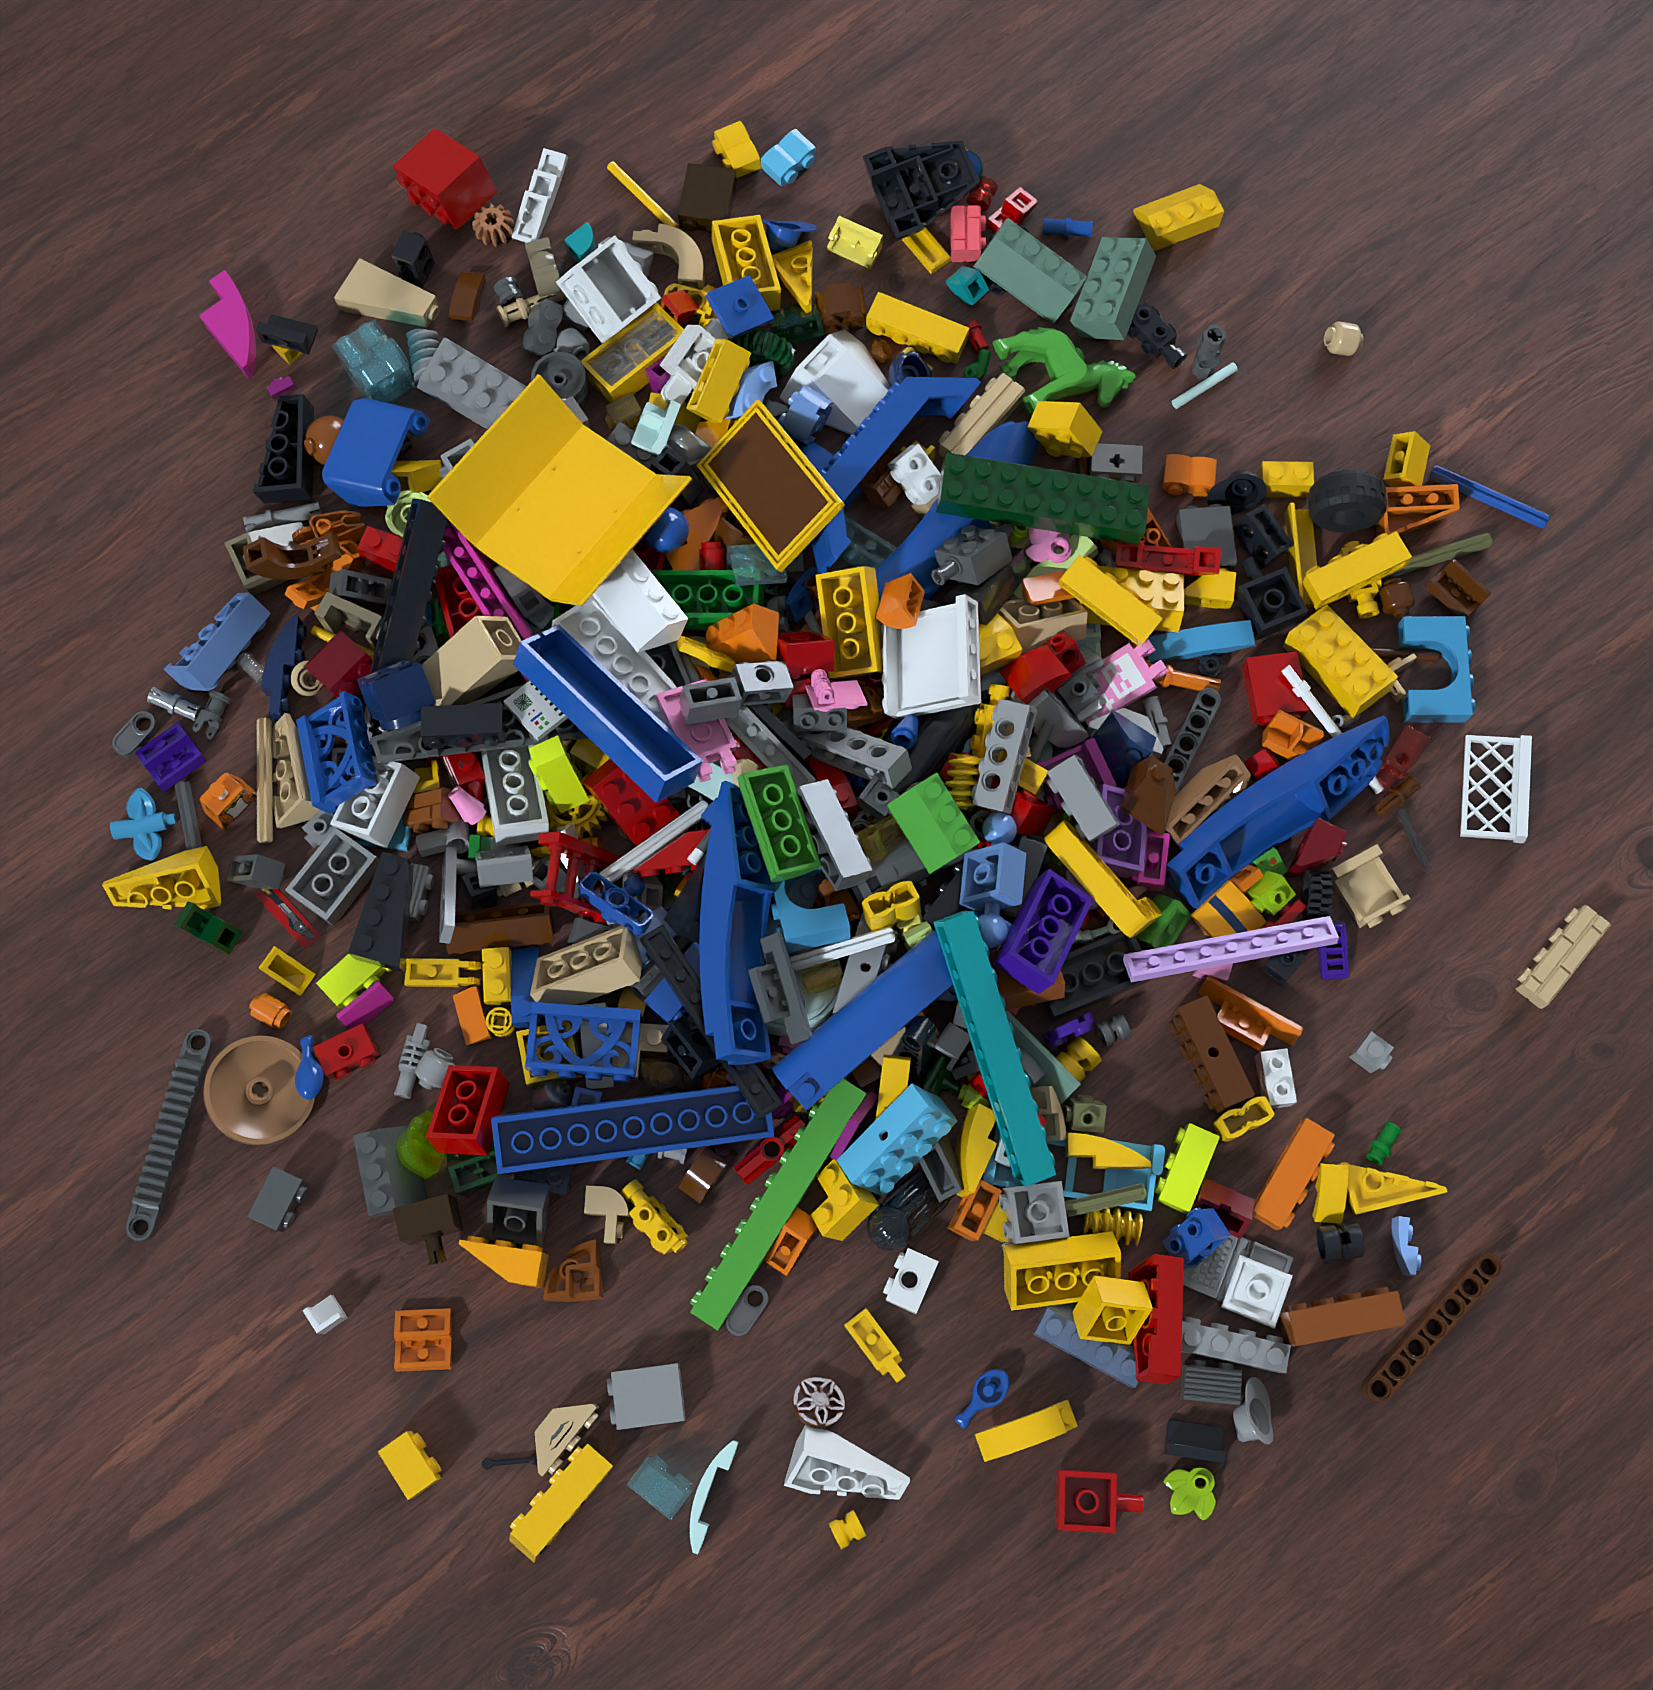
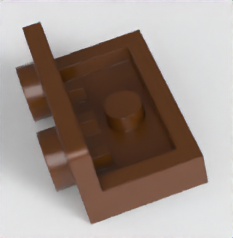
(1458, 589)

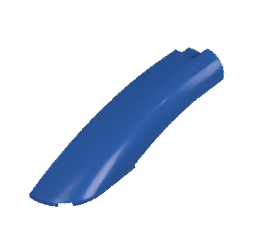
(916, 555)
(1277, 809)
(731, 926)
(867, 1021)

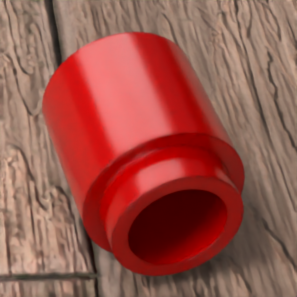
(712, 556)

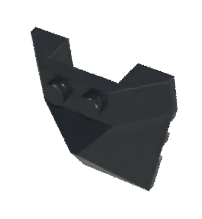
(919, 183)

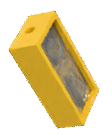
(622, 360)

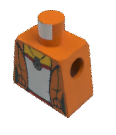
(227, 799)

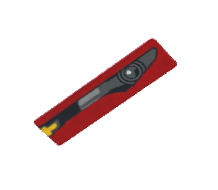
(288, 916)

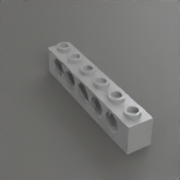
(855, 752)

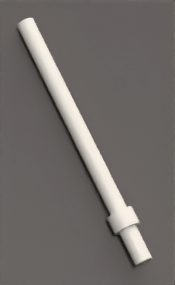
(1302, 689)

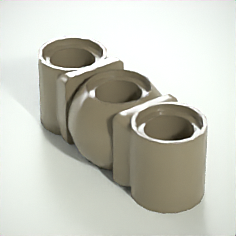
(543, 266)

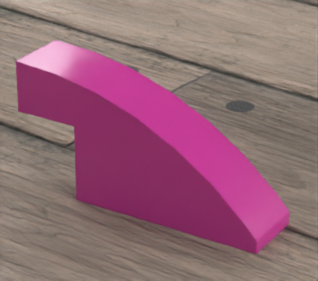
(231, 323)

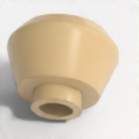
(303, 681)

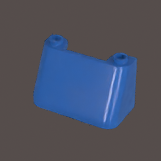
(367, 451)

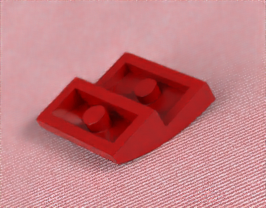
(1034, 673)

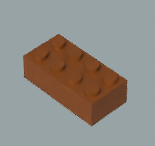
(1341, 1319)

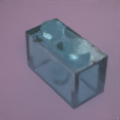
(660, 1486)

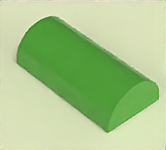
(779, 823)

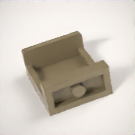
(336, 610)

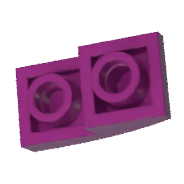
(281, 387)

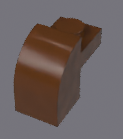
(707, 1170)

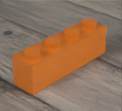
(1292, 1173)

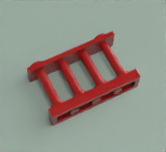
(575, 851)

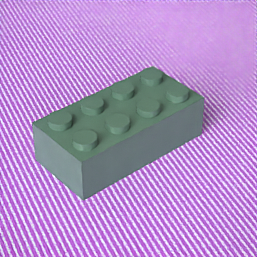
(1113, 288)

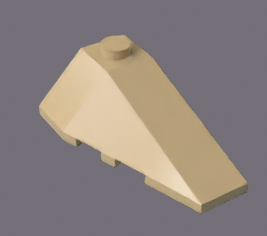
(293, 795)

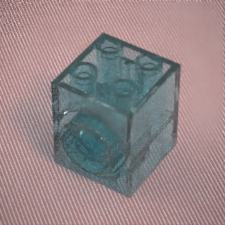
(374, 363)

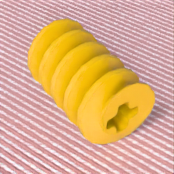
(963, 779)
(1120, 1225)

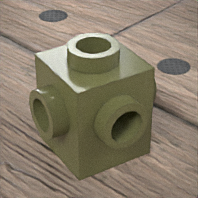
(1085, 1114)

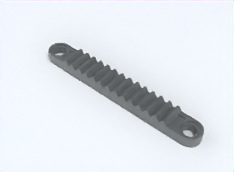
(169, 1135)

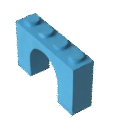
(1449, 638)
(808, 927)

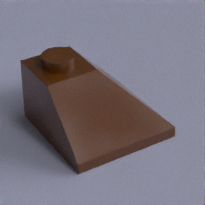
(1150, 793)

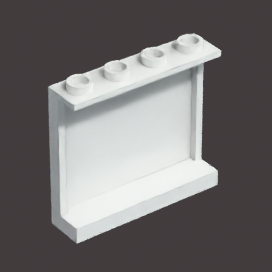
(934, 662)

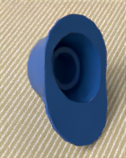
(785, 234)

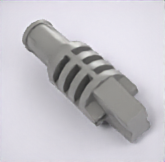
(412, 1053)

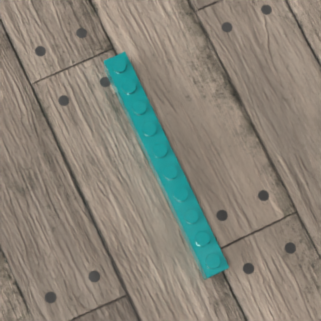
(995, 1048)

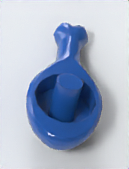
(309, 1073)
(987, 1393)

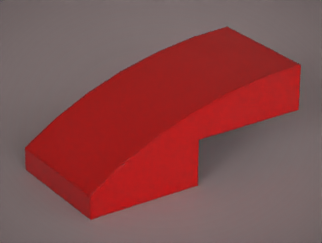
(1015, 207)

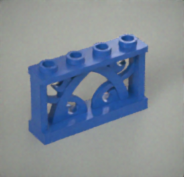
(358, 757)
(558, 1013)

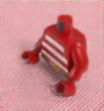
(463, 771)

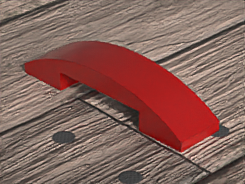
(1169, 559)

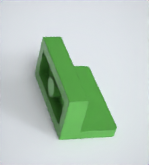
(1168, 926)

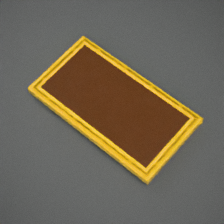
(770, 485)

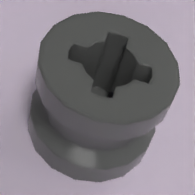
(507, 290)

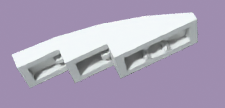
(540, 196)

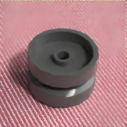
(564, 375)

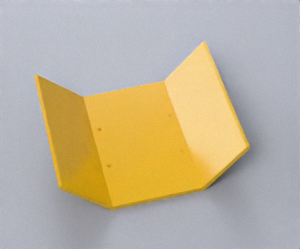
(552, 497)

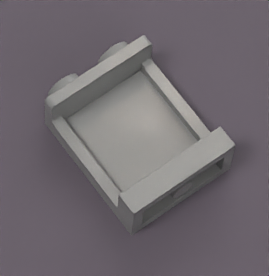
(646, 1396)

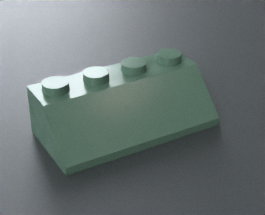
(1030, 271)
(1056, 1073)

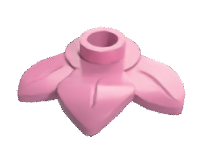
(1045, 543)

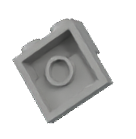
(1034, 1212)

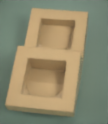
(1051, 1110)

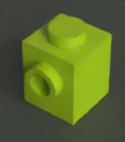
(1270, 893)

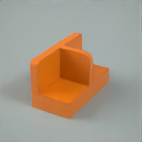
(1290, 735)

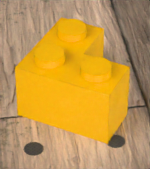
(845, 1205)

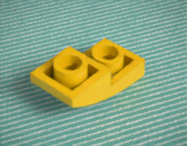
(1332, 1193)

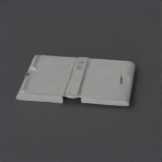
(1214, 1272)

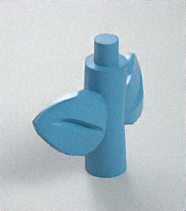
(143, 825)

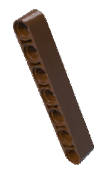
(1443, 1321)

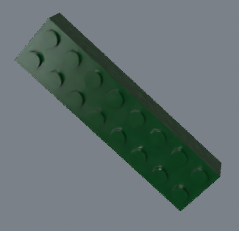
(1043, 498)

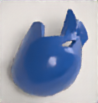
(667, 532)

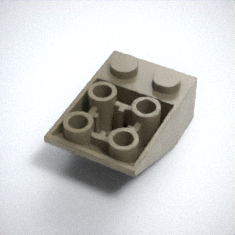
(280, 535)

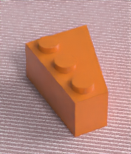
(1417, 507)

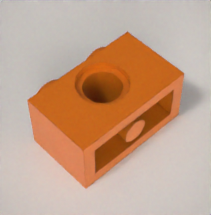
(975, 1211)

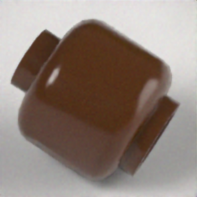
(1396, 597)

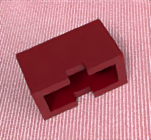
(1231, 1206)

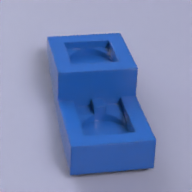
(799, 600)

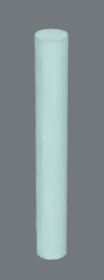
(1204, 385)

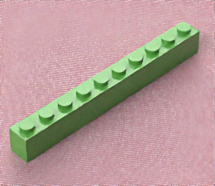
(776, 1206)

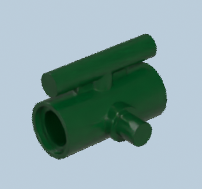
(937, 1077)

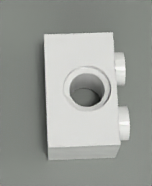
(1276, 1078)
(922, 1267)

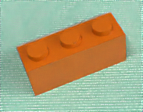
(746, 635)

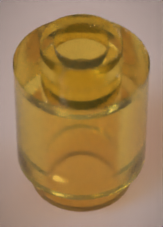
(822, 977)

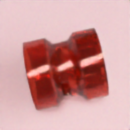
(982, 193)

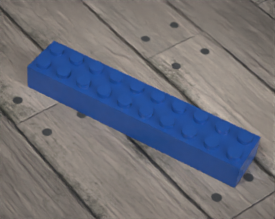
(625, 1128)

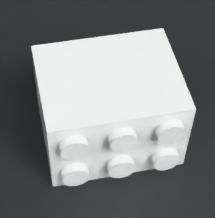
(608, 289)

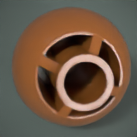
(322, 436)

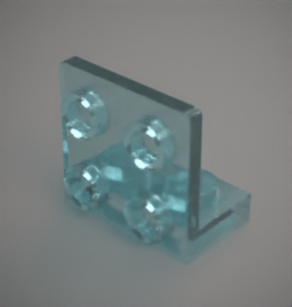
(752, 566)

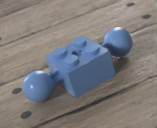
(994, 877)

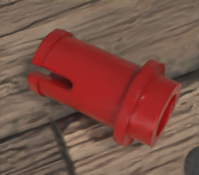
(976, 336)

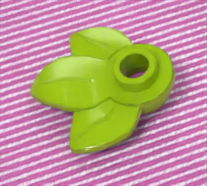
(1188, 1495)

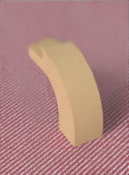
(679, 247)

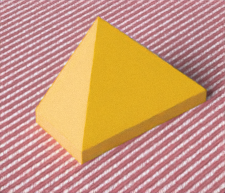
(287, 971)

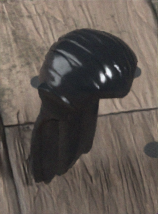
(904, 1213)

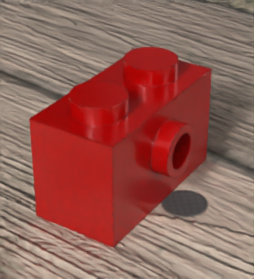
(347, 1052)

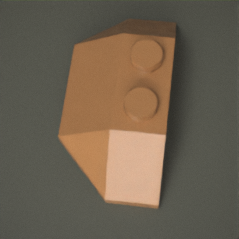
(1206, 795)

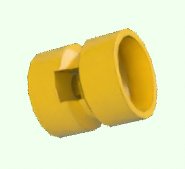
(1079, 1058)

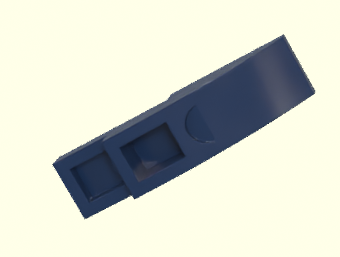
(282, 659)

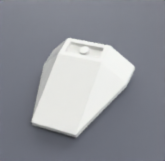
(845, 375)

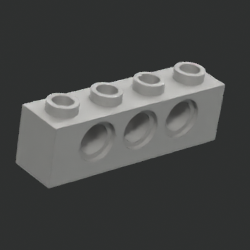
(1010, 770)

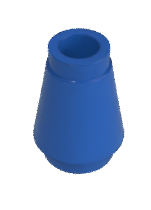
(906, 732)

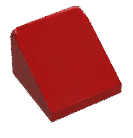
(1262, 763)

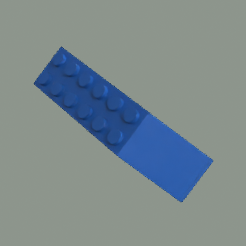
(874, 436)

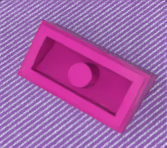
(366, 1006)

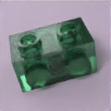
(795, 324)

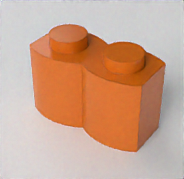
(1188, 475)

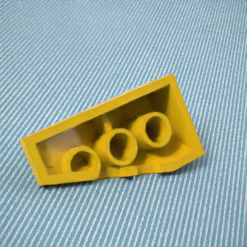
(169, 882)

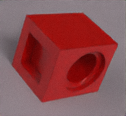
(1066, 651)

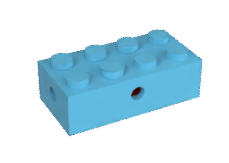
(897, 1140)

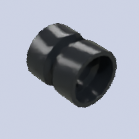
(1330, 1242)

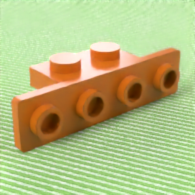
(1247, 1018)

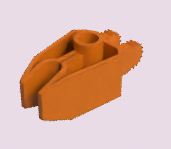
(342, 523)

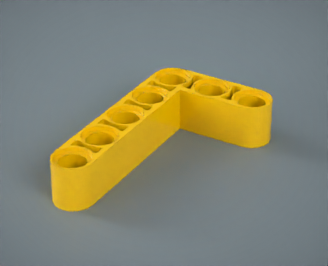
(1100, 882)

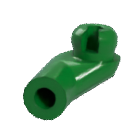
(980, 367)

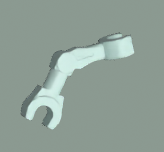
(1088, 936)

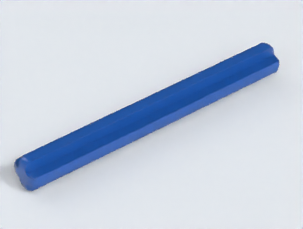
(1490, 497)

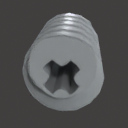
(422, 346)

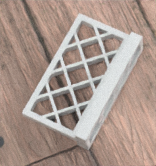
(1519, 787)

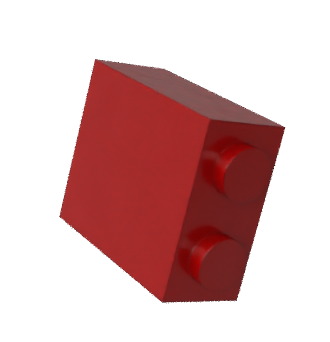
(380, 551)
(1269, 688)

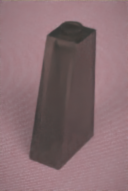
(996, 589)

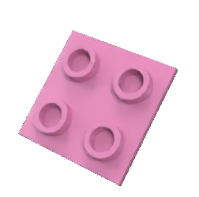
(827, 695)

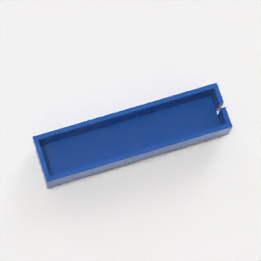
(607, 713)

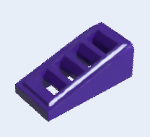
(1343, 955)

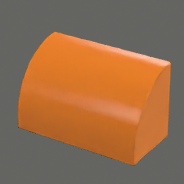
(900, 602)

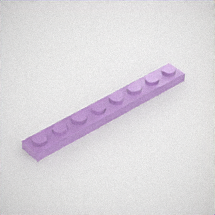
(1230, 949)

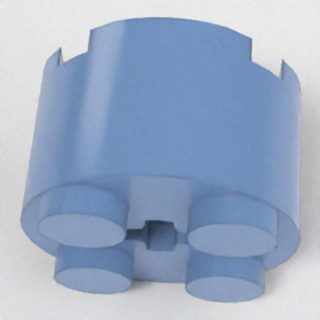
(806, 414)

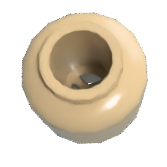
(1343, 338)

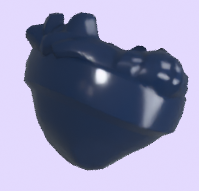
(908, 365)

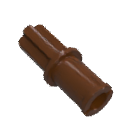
(1396, 796)

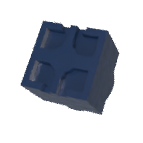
(396, 694)

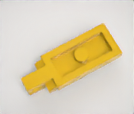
(875, 1344)

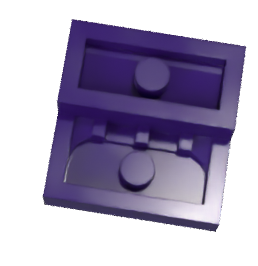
(170, 756)

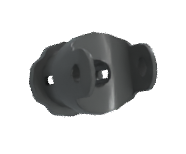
(212, 713)

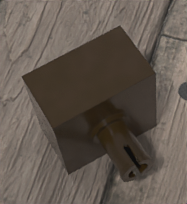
(428, 1222)

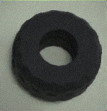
(1347, 501)

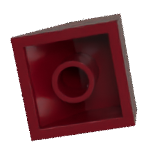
(340, 665)
(1318, 847)

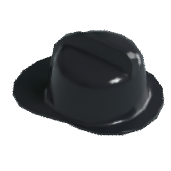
(1238, 491)

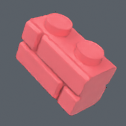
(965, 232)

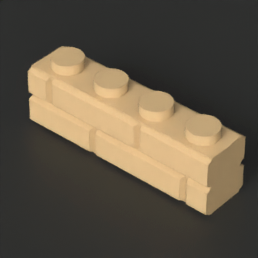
(986, 414)
(1562, 957)

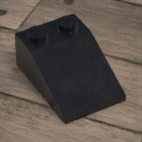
(685, 911)

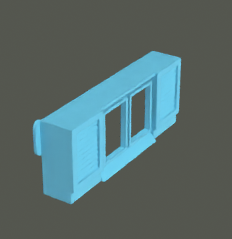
(1002, 1176)

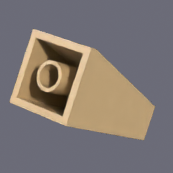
(472, 661)

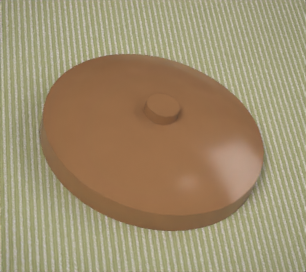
(254, 1091)

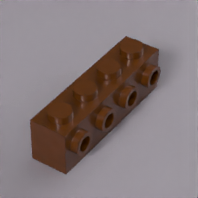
(502, 927)

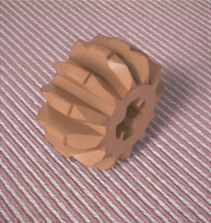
(493, 224)

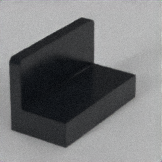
(287, 334)
(1194, 1441)

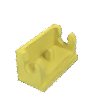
(855, 242)

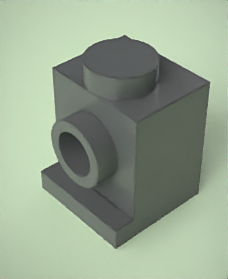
(869, 801)

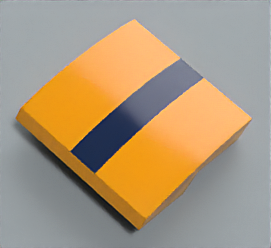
(1227, 913)

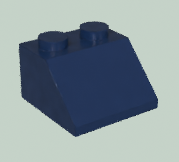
(1122, 745)

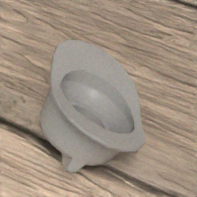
(687, 446)
(1253, 1415)

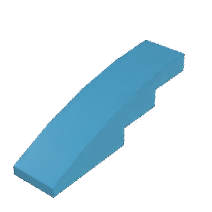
(1202, 641)

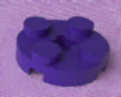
(1060, 1034)

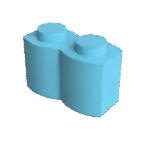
(788, 158)

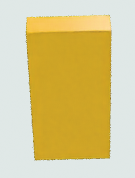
(927, 250)

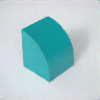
(581, 243)
(967, 285)

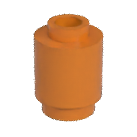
(270, 1011)

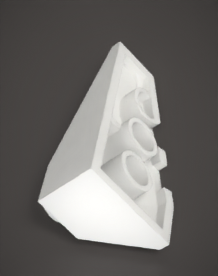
(832, 1463)

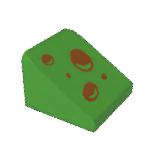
(1271, 862)

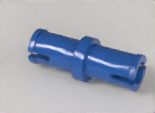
(1067, 227)

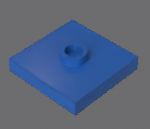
(739, 307)

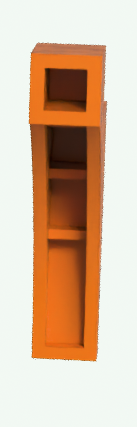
(702, 527)

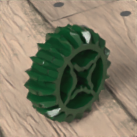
(767, 348)

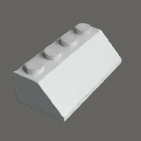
(640, 605)

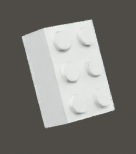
(377, 809)

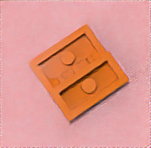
(423, 1340)

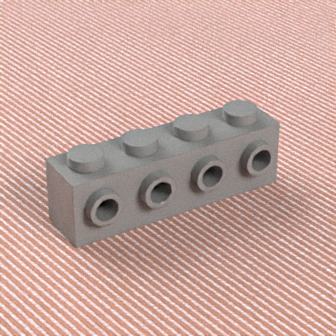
(1235, 1348)

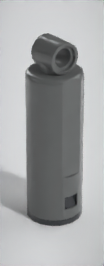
(904, 865)

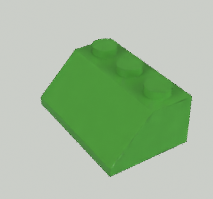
(933, 823)

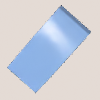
(1406, 1256)

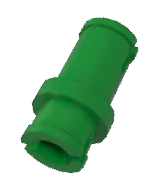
(439, 623)
(1381, 1147)

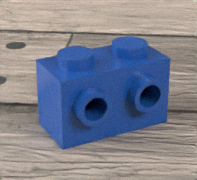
(1196, 1236)

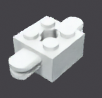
(684, 370)

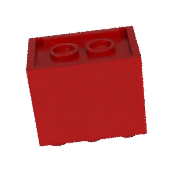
(445, 179)

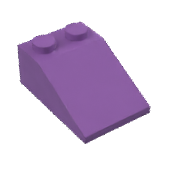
(1125, 845)

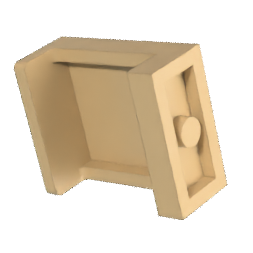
(1367, 888)

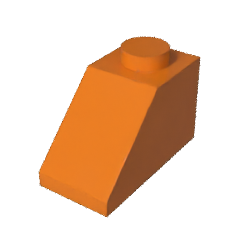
(791, 1241)

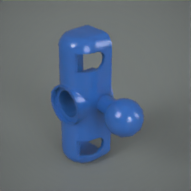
(617, 903)

